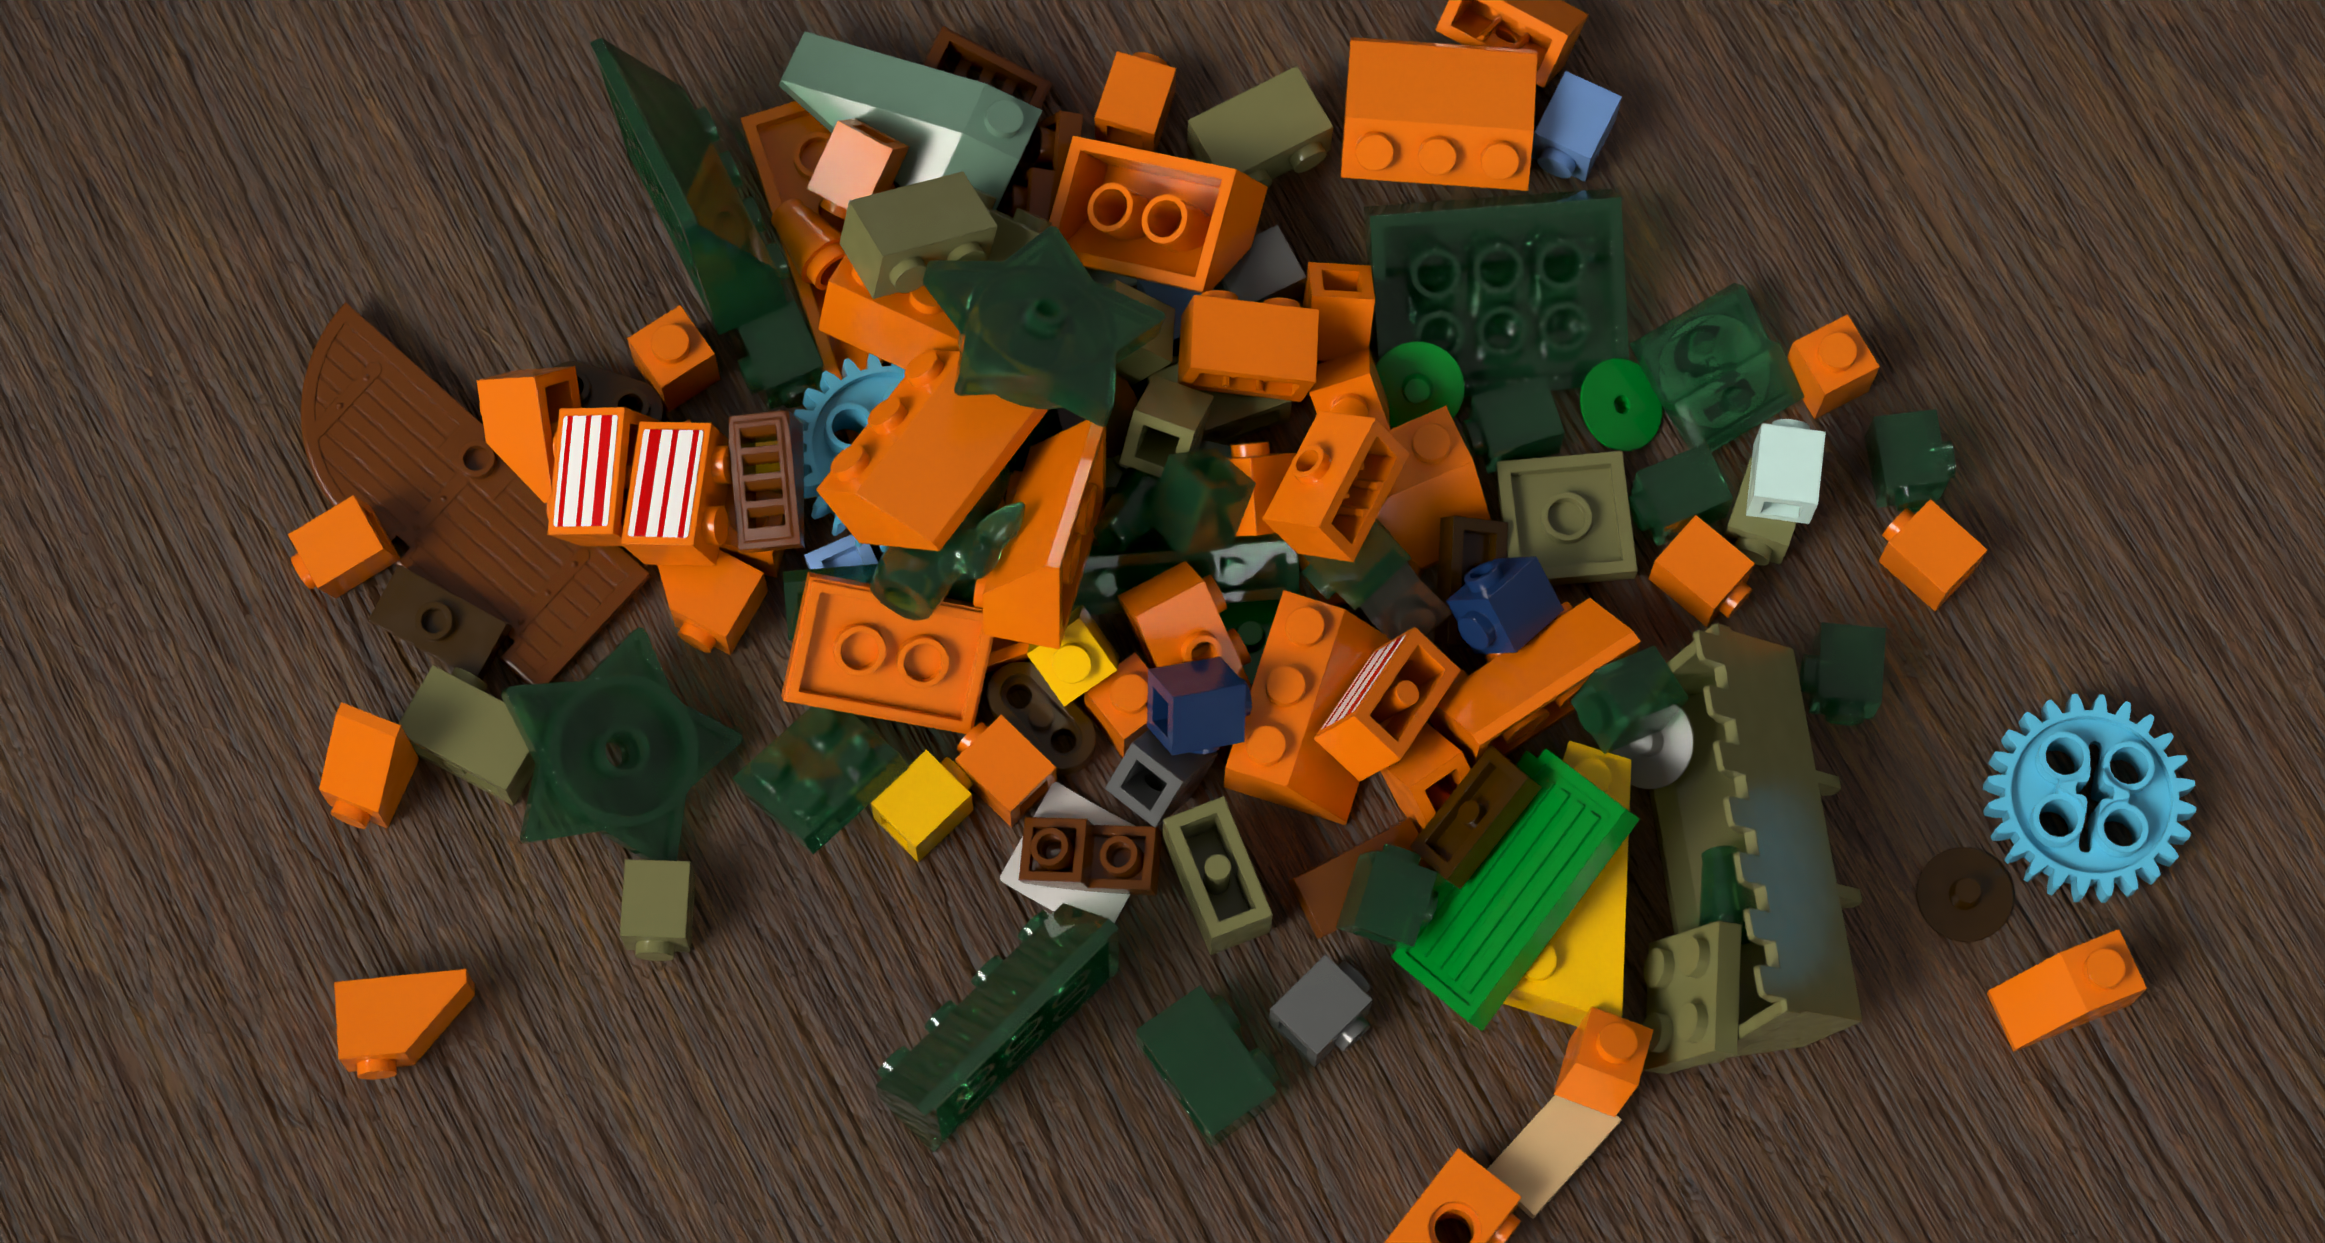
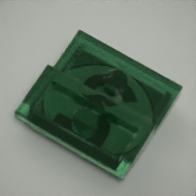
(1717, 369)

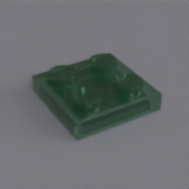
(820, 774)

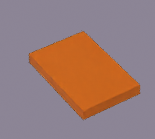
(877, 664)

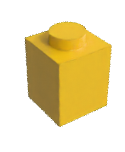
(1080, 662)
(924, 804)

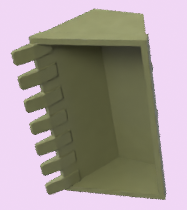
(1760, 791)

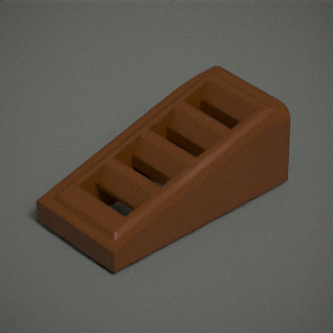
(990, 65)
(744, 456)

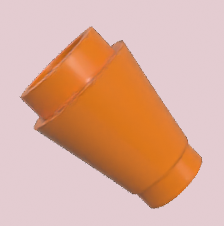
(809, 241)

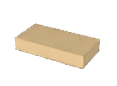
(1551, 1151)

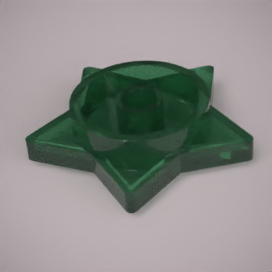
(1040, 327)
(661, 744)

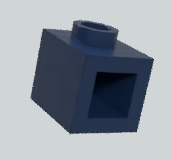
(1504, 604)
(1197, 706)

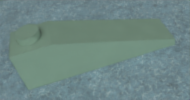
(941, 116)

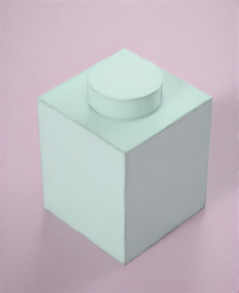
(1786, 471)

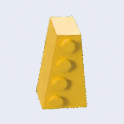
(1586, 954)

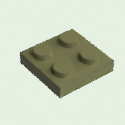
(1569, 515)
(1693, 997)

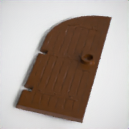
(470, 522)

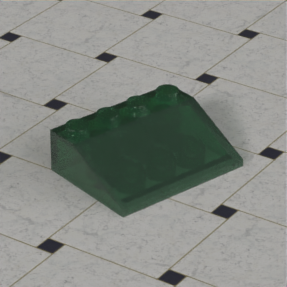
(694, 191)
(1503, 284)
(1000, 1023)

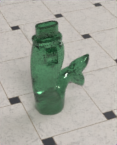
(918, 580)

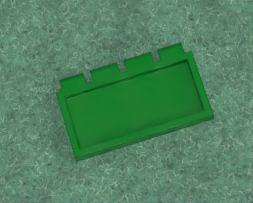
(1520, 892)

